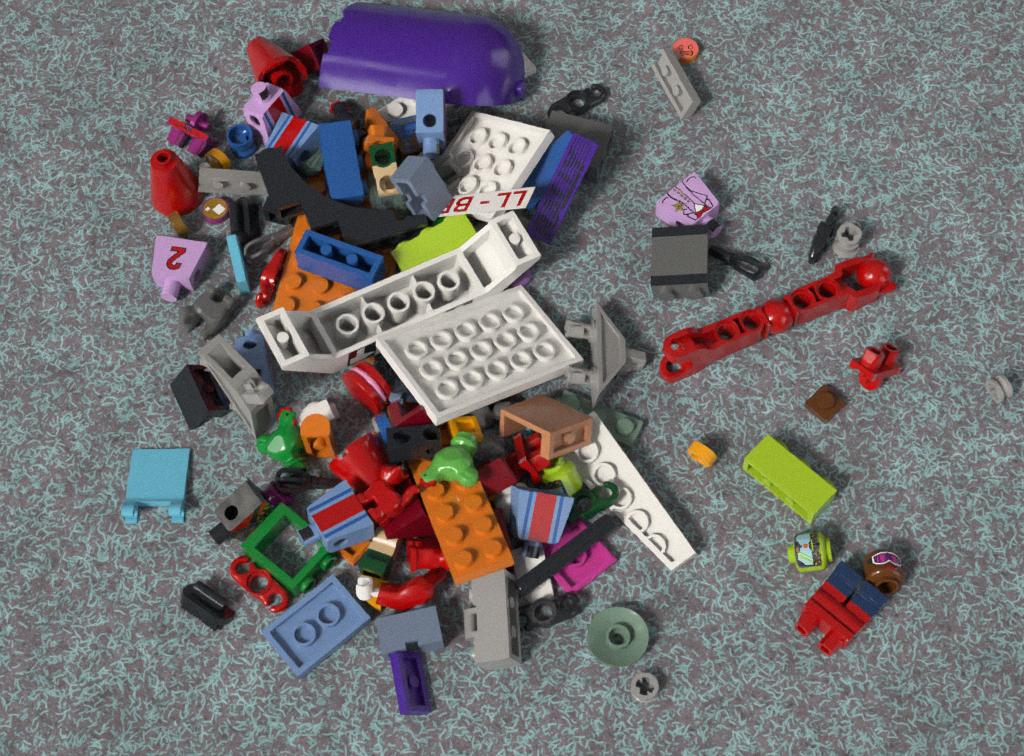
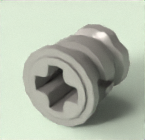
(847, 240)

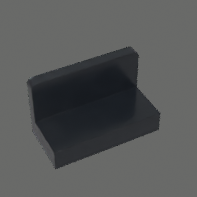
(198, 395)

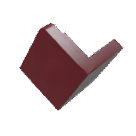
(312, 55)
(402, 416)
(496, 475)

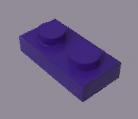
(410, 683)

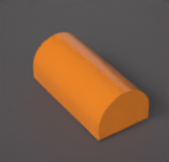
(318, 437)

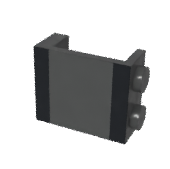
(680, 262)

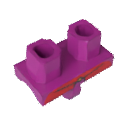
(181, 131)

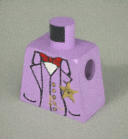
(690, 205)

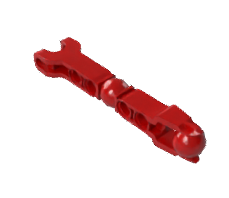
(775, 316)

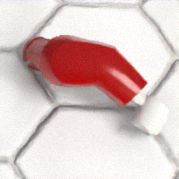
(405, 596)

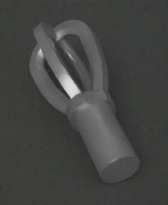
(272, 240)

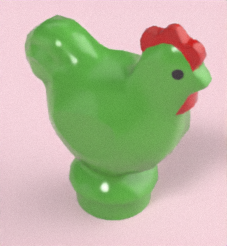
(453, 463)

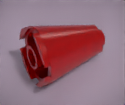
(276, 66)
(173, 184)
(361, 462)

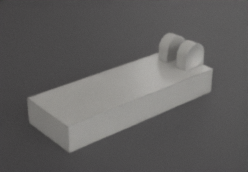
(676, 84)
(230, 181)

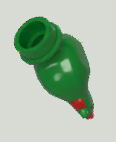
(285, 442)

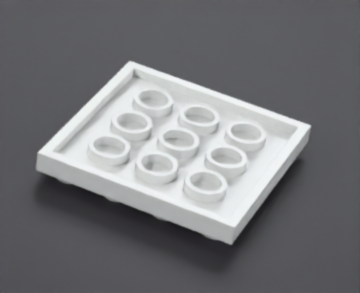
(495, 155)

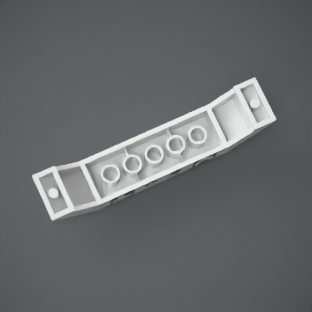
(348, 327)

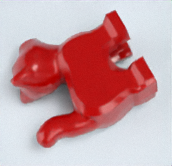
(382, 493)
(425, 554)

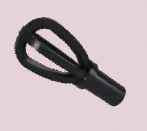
(729, 257)
(311, 481)

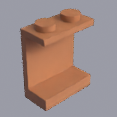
(560, 425)

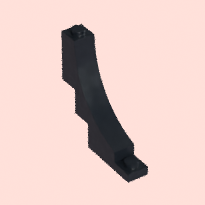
(358, 226)

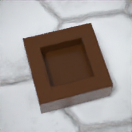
(824, 404)

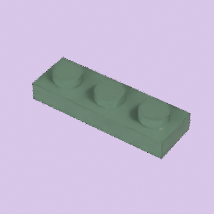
(622, 427)

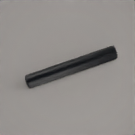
(564, 555)

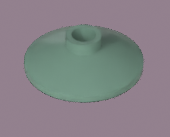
(618, 622)

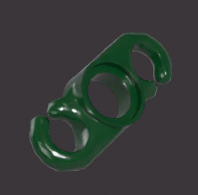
(598, 503)

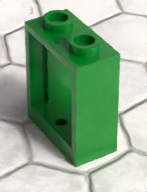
(267, 533)

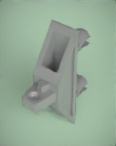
(607, 354)
(241, 384)

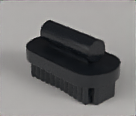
(244, 220)
(206, 605)

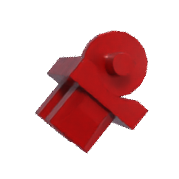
(876, 365)
(528, 456)

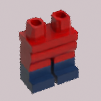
(834, 619)

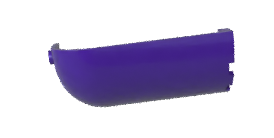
(414, 49)

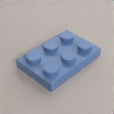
(316, 626)

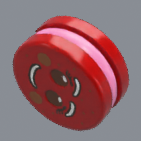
(367, 387)

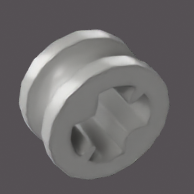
(999, 388)
(635, 691)

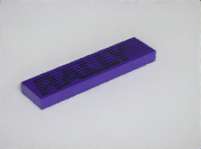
(562, 188)

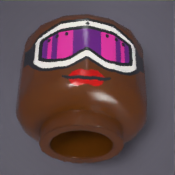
(884, 571)

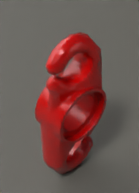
(270, 278)
(273, 587)

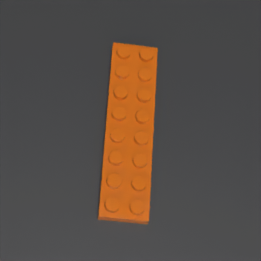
(462, 521)

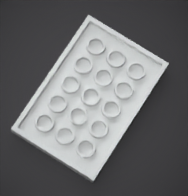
(478, 354)

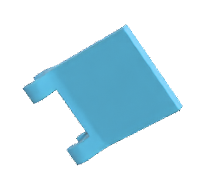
(155, 480)

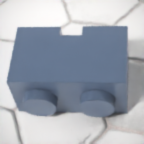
(422, 186)
(410, 631)

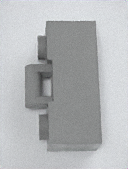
(497, 626)

